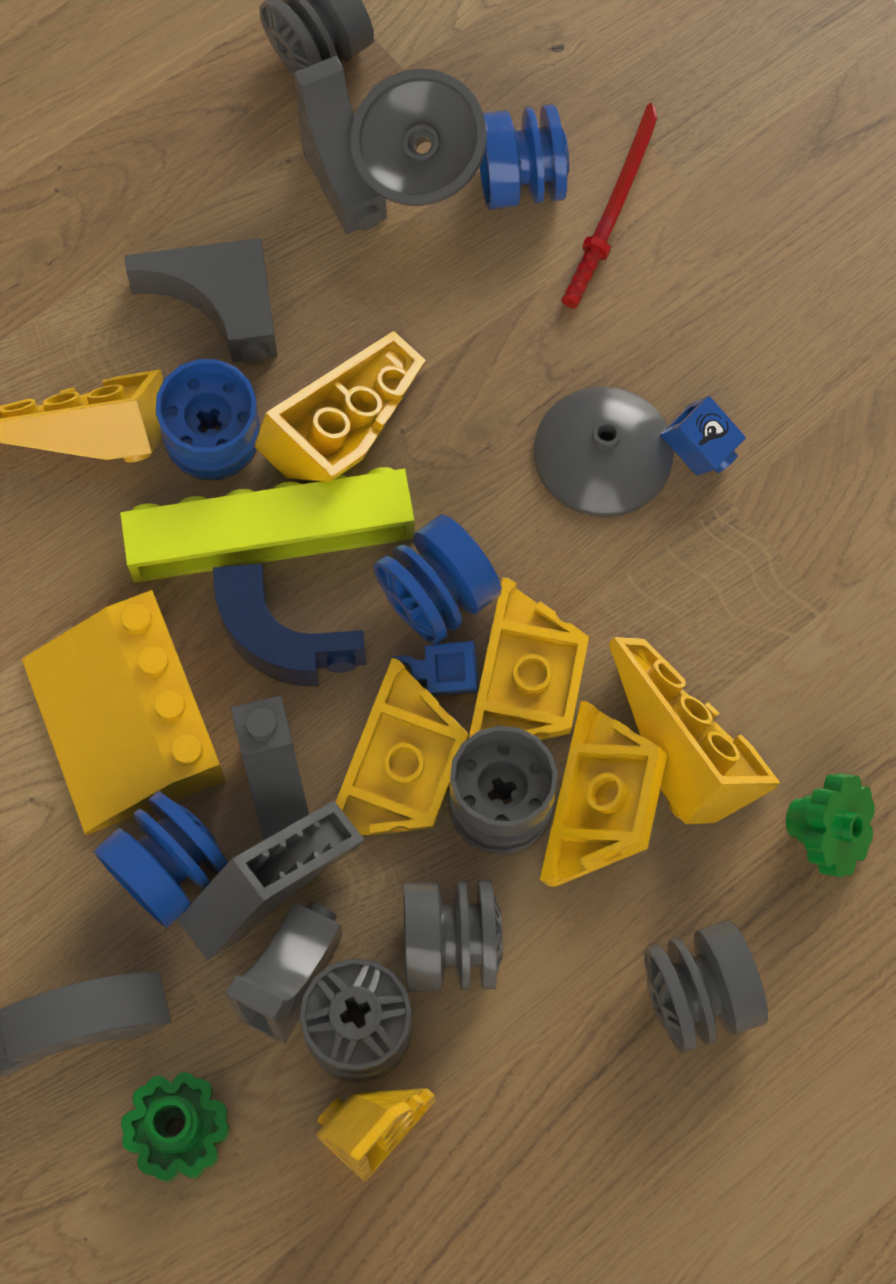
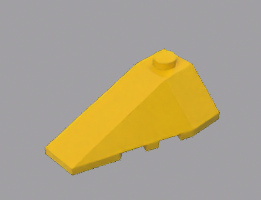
(339, 414)
(99, 424)
(705, 767)
(371, 1125)

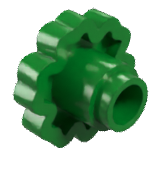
(834, 824)
(156, 1108)

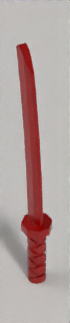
(596, 246)

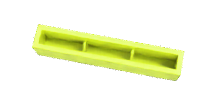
(267, 524)

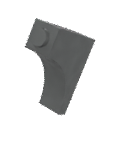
(325, 140)
(222, 282)
(270, 764)
(266, 877)
(274, 987)

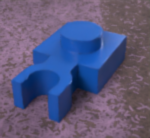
(447, 668)

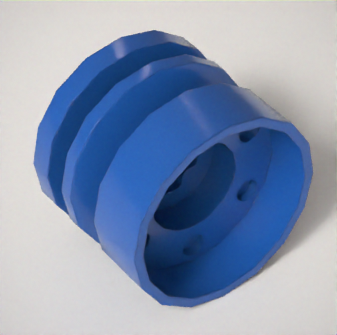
(524, 158)
(206, 396)
(437, 579)
(162, 858)

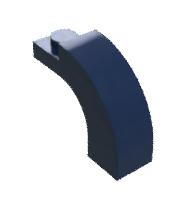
(268, 644)

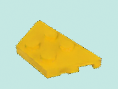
(529, 668)
(401, 759)
(603, 799)

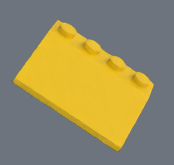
(121, 713)

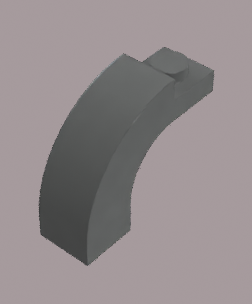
(79, 1016)

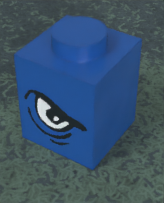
(704, 437)

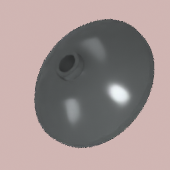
(414, 110)
(599, 474)

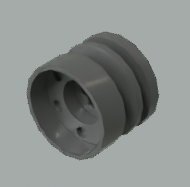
(316, 30)
(514, 767)
(450, 935)
(713, 983)
(351, 1051)

